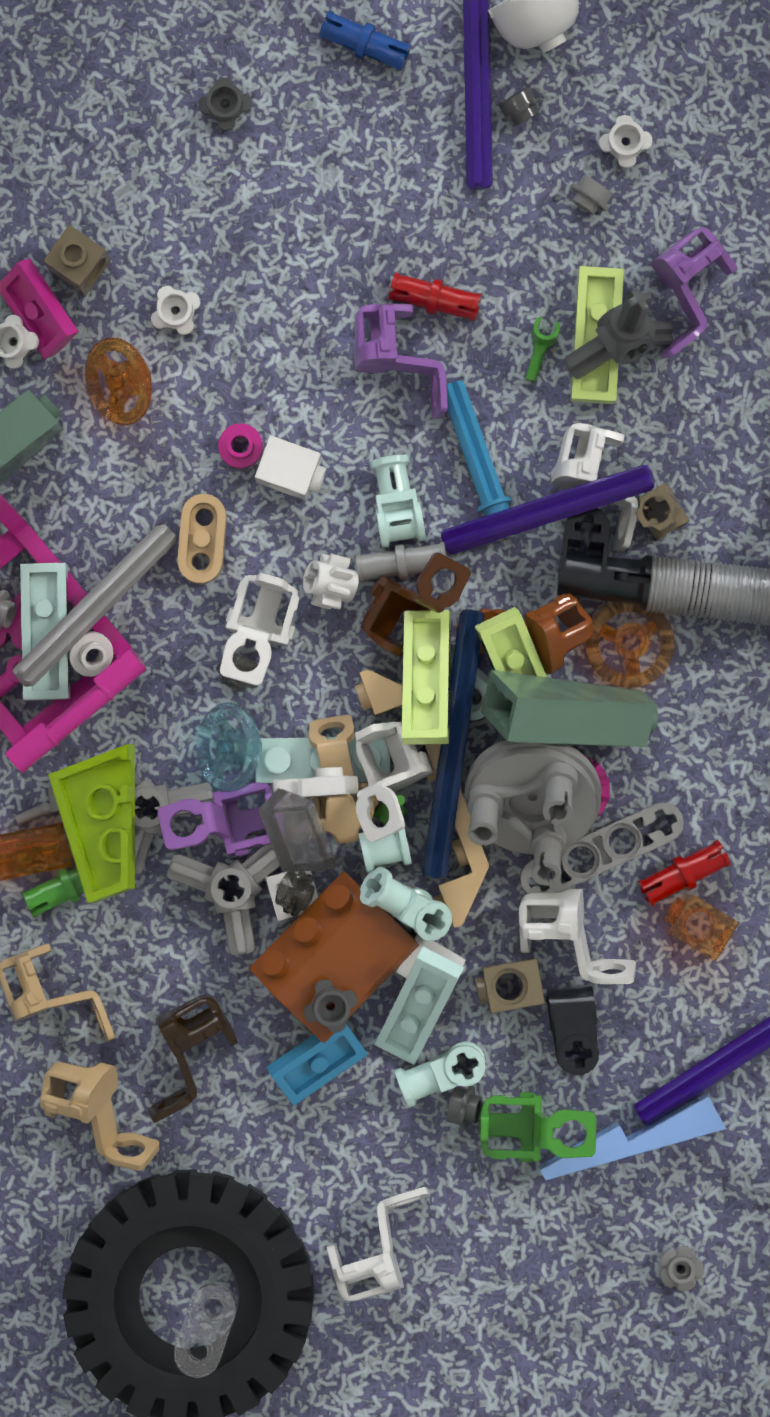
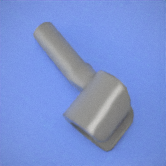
(38, 811)

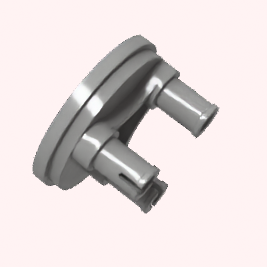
(532, 801)

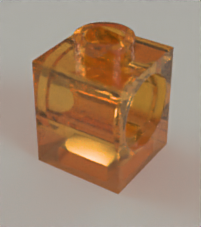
(720, 926)

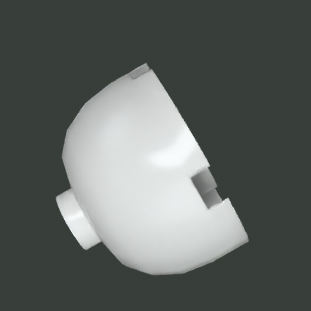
(534, 22)

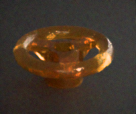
(122, 379)
(633, 677)

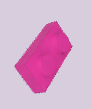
(38, 307)

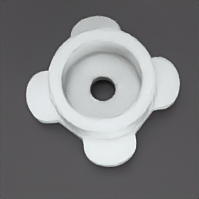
(625, 128)
(172, 298)
(26, 341)

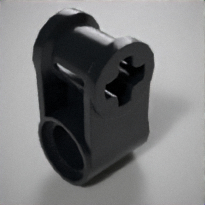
(571, 1020)

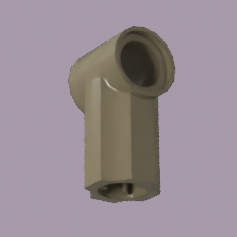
(661, 512)

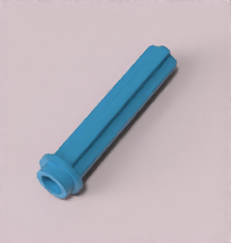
(475, 450)

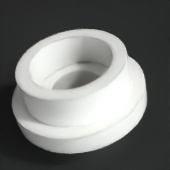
(78, 653)

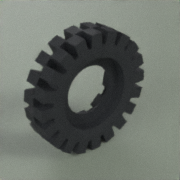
(138, 1229)

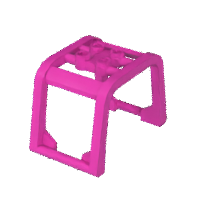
(88, 693)

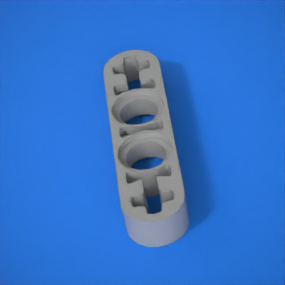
(602, 853)

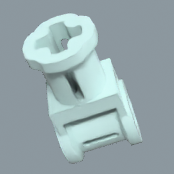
(398, 504)
(385, 851)
(409, 905)
(439, 1073)

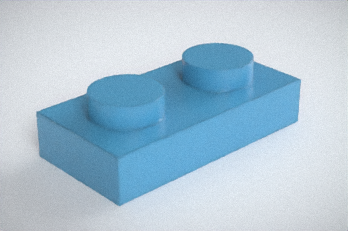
(315, 1063)

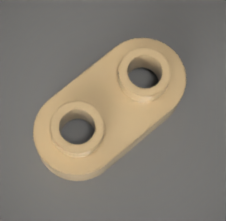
(202, 539)

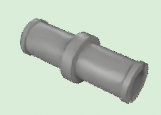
(397, 562)

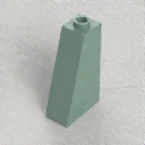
(24, 430)
(567, 711)

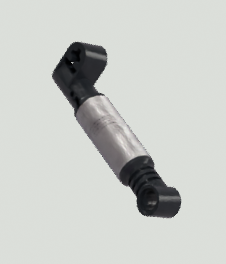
(660, 582)

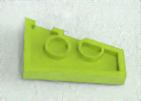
(99, 820)

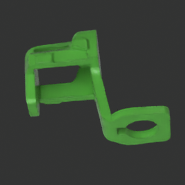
(533, 1129)

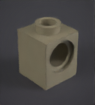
(77, 260)
(531, 987)

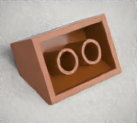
(336, 942)

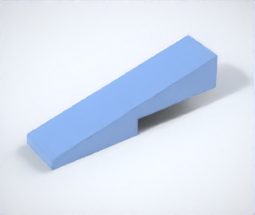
(684, 1123)

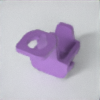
(677, 269)
(381, 351)
(219, 819)

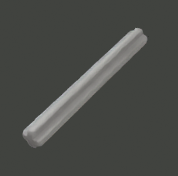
(94, 605)

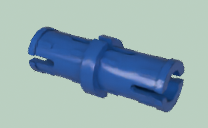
(364, 40)

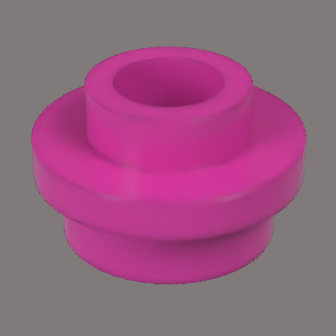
(244, 459)

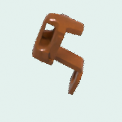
(545, 633)

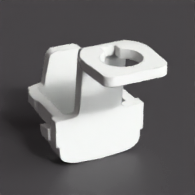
(584, 469)
(259, 626)
(408, 768)
(569, 911)
(383, 1266)

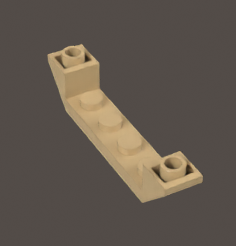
(458, 894)

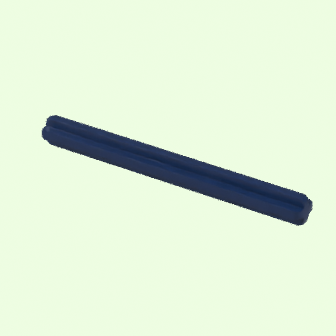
(452, 754)

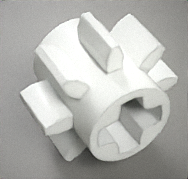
(330, 581)

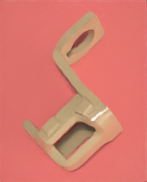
(337, 811)
(33, 998)
(93, 1103)

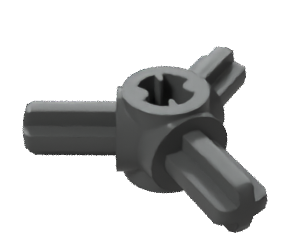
(623, 335)

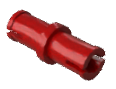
(435, 297)
(684, 873)

